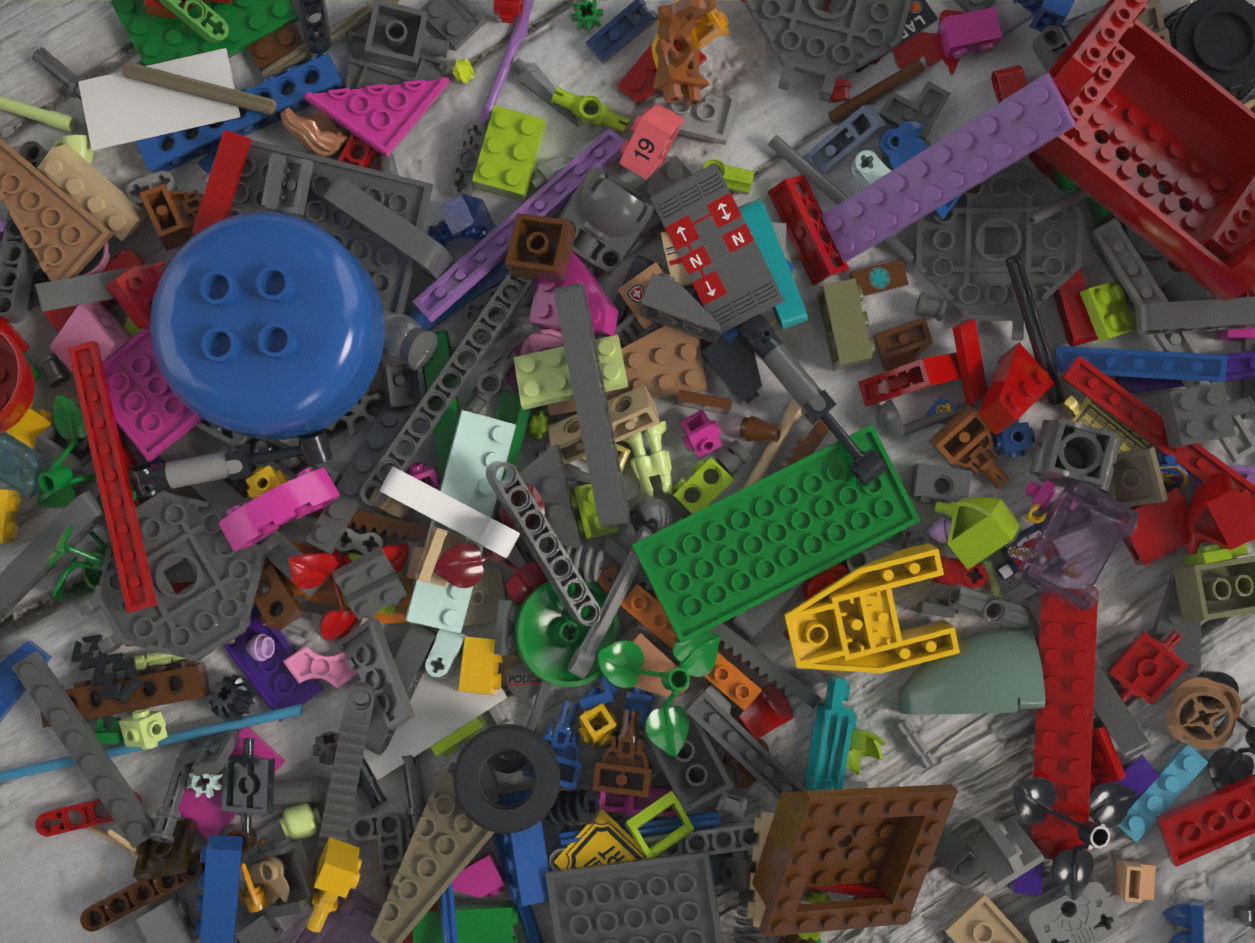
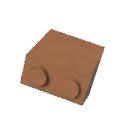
(654, 660)

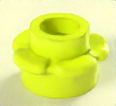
(463, 70)

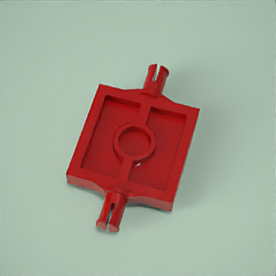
(1147, 666)

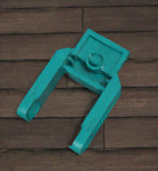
(830, 737)

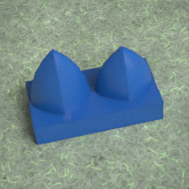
(1188, 916)

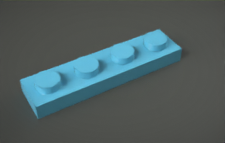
(1173, 779)

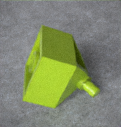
(978, 527)

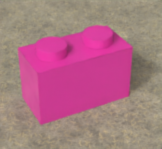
(970, 33)

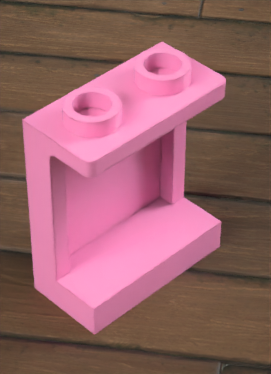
(89, 324)

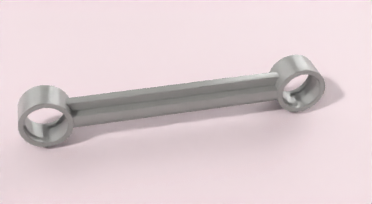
(585, 655)

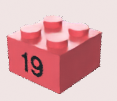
(651, 140)

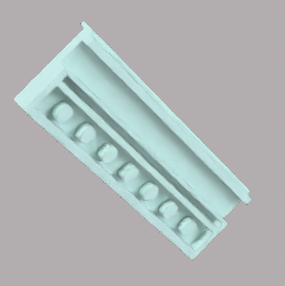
(474, 446)

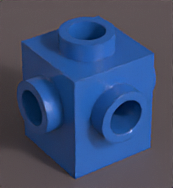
(1006, 444)

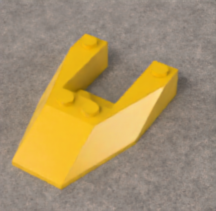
(856, 620)

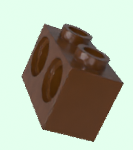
(278, 594)

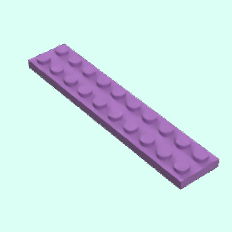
(949, 167)

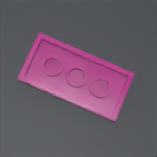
(208, 811)

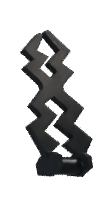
(109, 690)

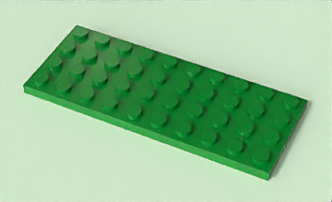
(772, 536)

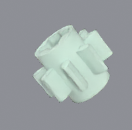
(207, 788)

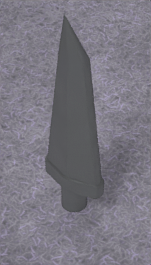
(538, 83)

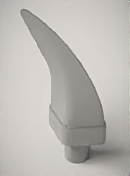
(549, 169)

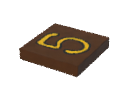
(703, 401)

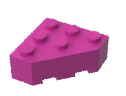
(602, 310)

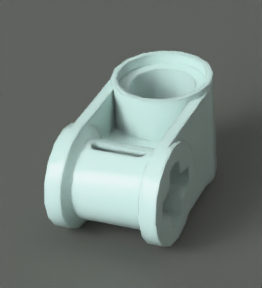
(874, 171)
(446, 650)

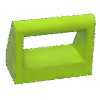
(651, 812)

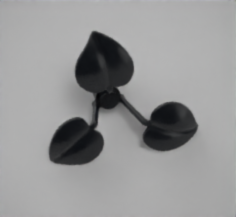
(1225, 764)
(1109, 806)

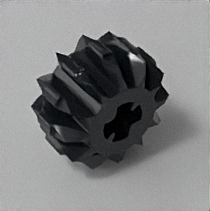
(232, 698)

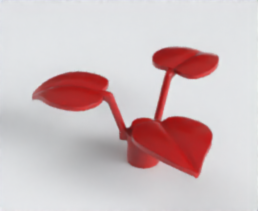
(311, 570)

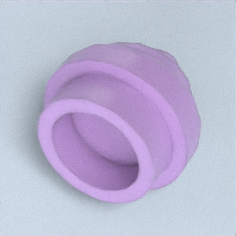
(940, 530)
(260, 647)

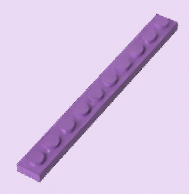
(495, 245)

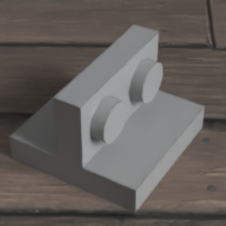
(1004, 850)

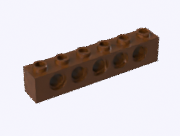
(194, 686)

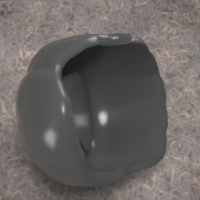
(649, 512)

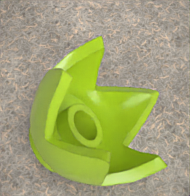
(863, 743)

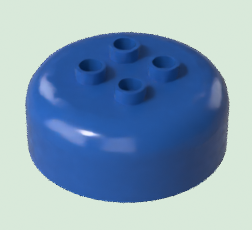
(267, 326)

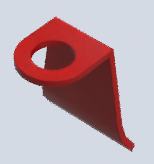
(766, 712)

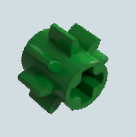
(585, 8)

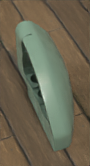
(991, 674)

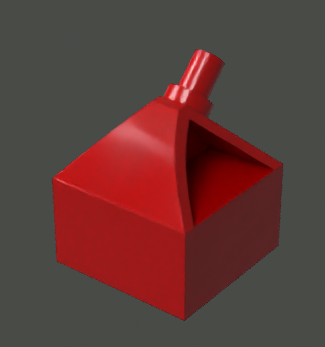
(1219, 515)

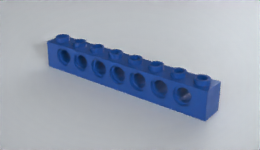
(273, 87)

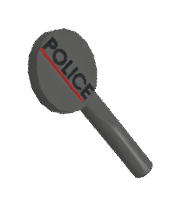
(522, 681)

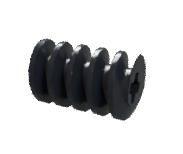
(574, 808)

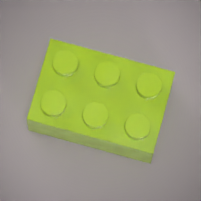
(509, 153)

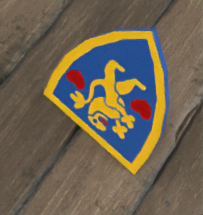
(1172, 473)

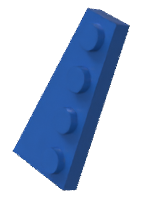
(10, 685)

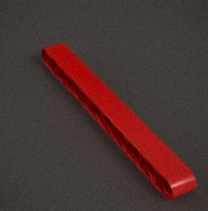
(1069, 303)

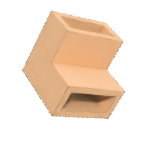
(1134, 880)

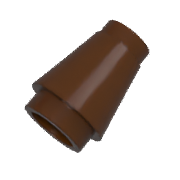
(759, 430)

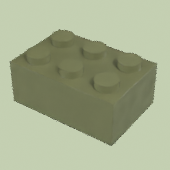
(845, 324)
(1216, 589)

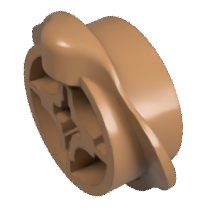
(1212, 736)

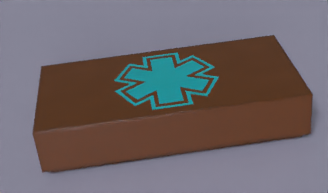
(881, 277)

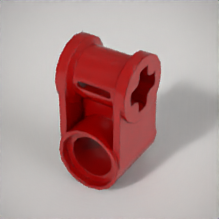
(956, 572)

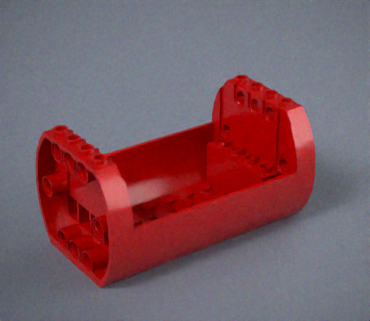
(1174, 128)

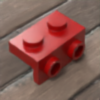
(1104, 759)

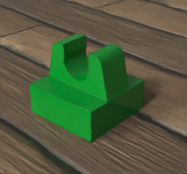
(108, 735)

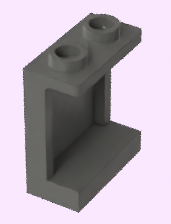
(296, 872)

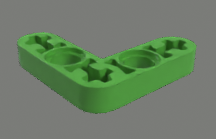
(204, 11)

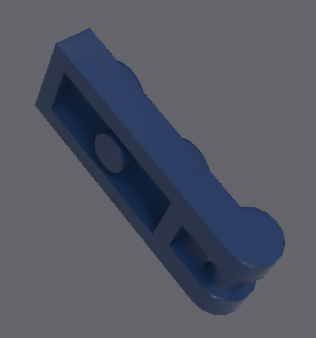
(620, 31)

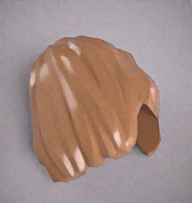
(316, 133)

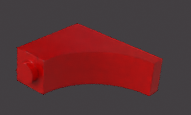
(910, 378)

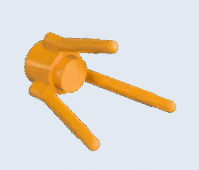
(254, 896)

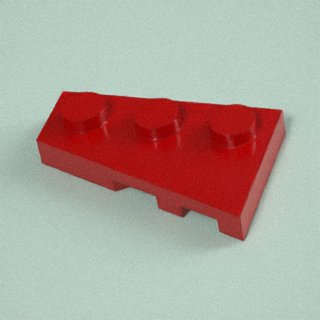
(640, 79)

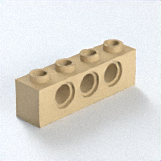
(629, 415)

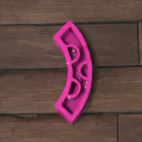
(264, 514)

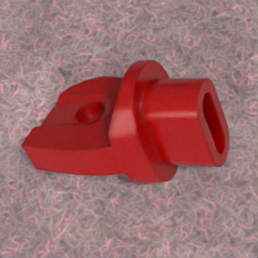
(840, 91)

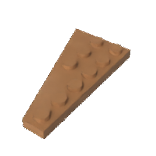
(48, 219)
(660, 361)

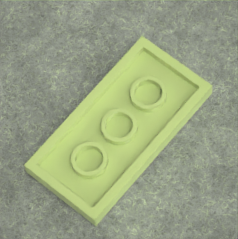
(546, 379)

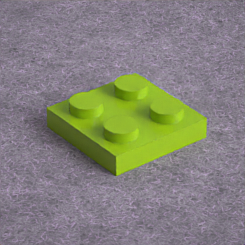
(1108, 310)

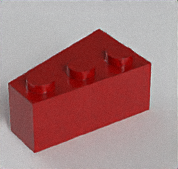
(1014, 388)

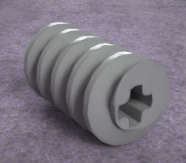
(585, 563)

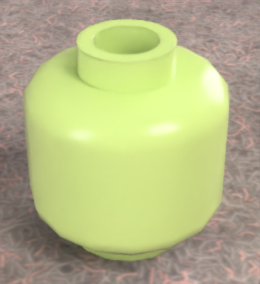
(300, 821)

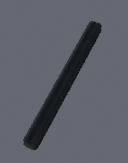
(1034, 325)

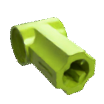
(736, 178)

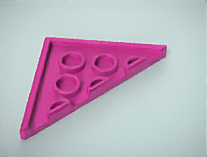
(381, 112)

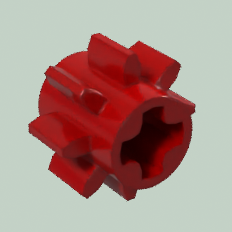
(508, 10)

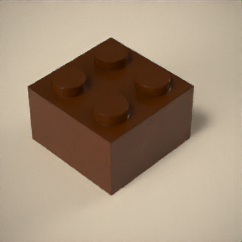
(540, 247)

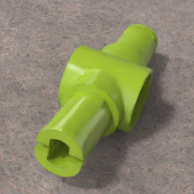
(578, 103)

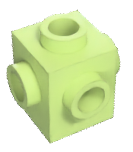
(143, 729)

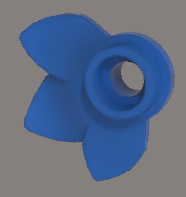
(907, 143)

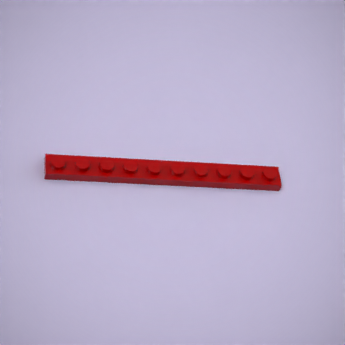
(1150, 426)
(112, 477)

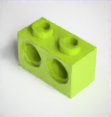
(706, 491)

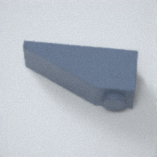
(846, 139)

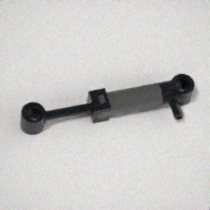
(815, 403)

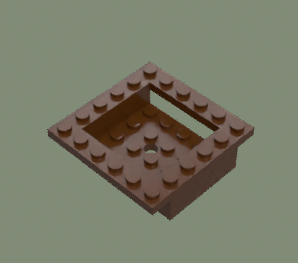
(849, 839)

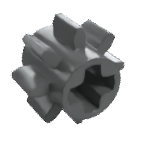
(326, 747)

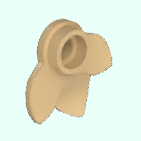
(271, 874)

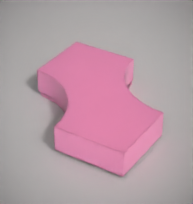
(309, 665)

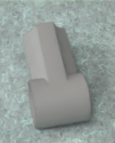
(307, 625)

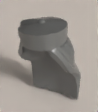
(407, 341)

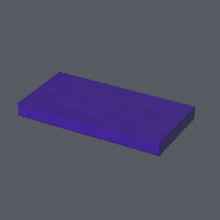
(271, 676)

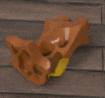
(671, 65)

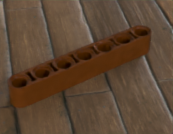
(158, 887)

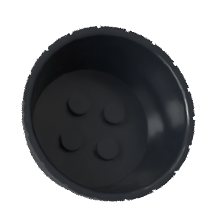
(1218, 41)

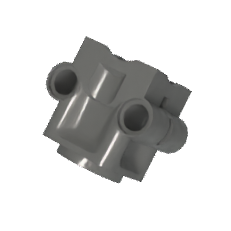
(1095, 445)

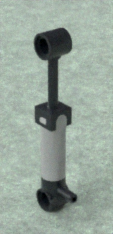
(234, 464)

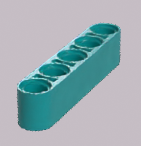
(792, 309)

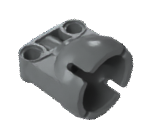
(605, 217)

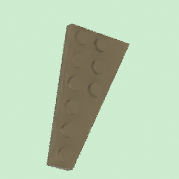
(434, 859)

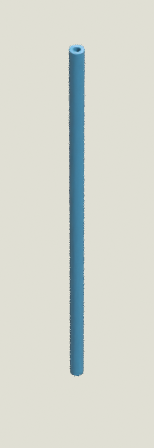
(172, 738)

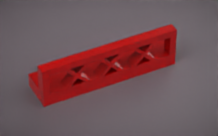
(805, 230)

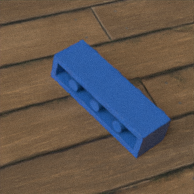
(525, 858)
(220, 890)

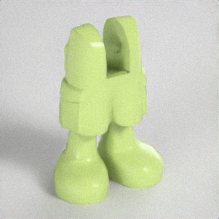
(654, 465)

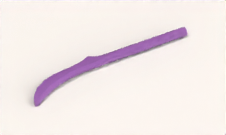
(517, 36)

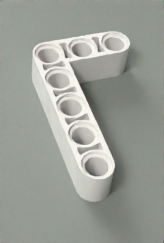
(449, 512)

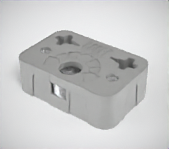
(1076, 923)

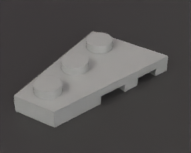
(706, 120)

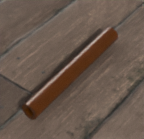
(876, 91)

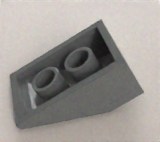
(674, 307)

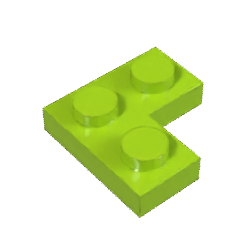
(1214, 553)

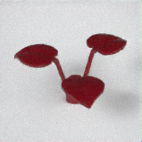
(463, 566)

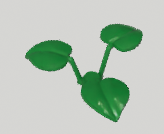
(56, 482)
(96, 558)
(667, 726)

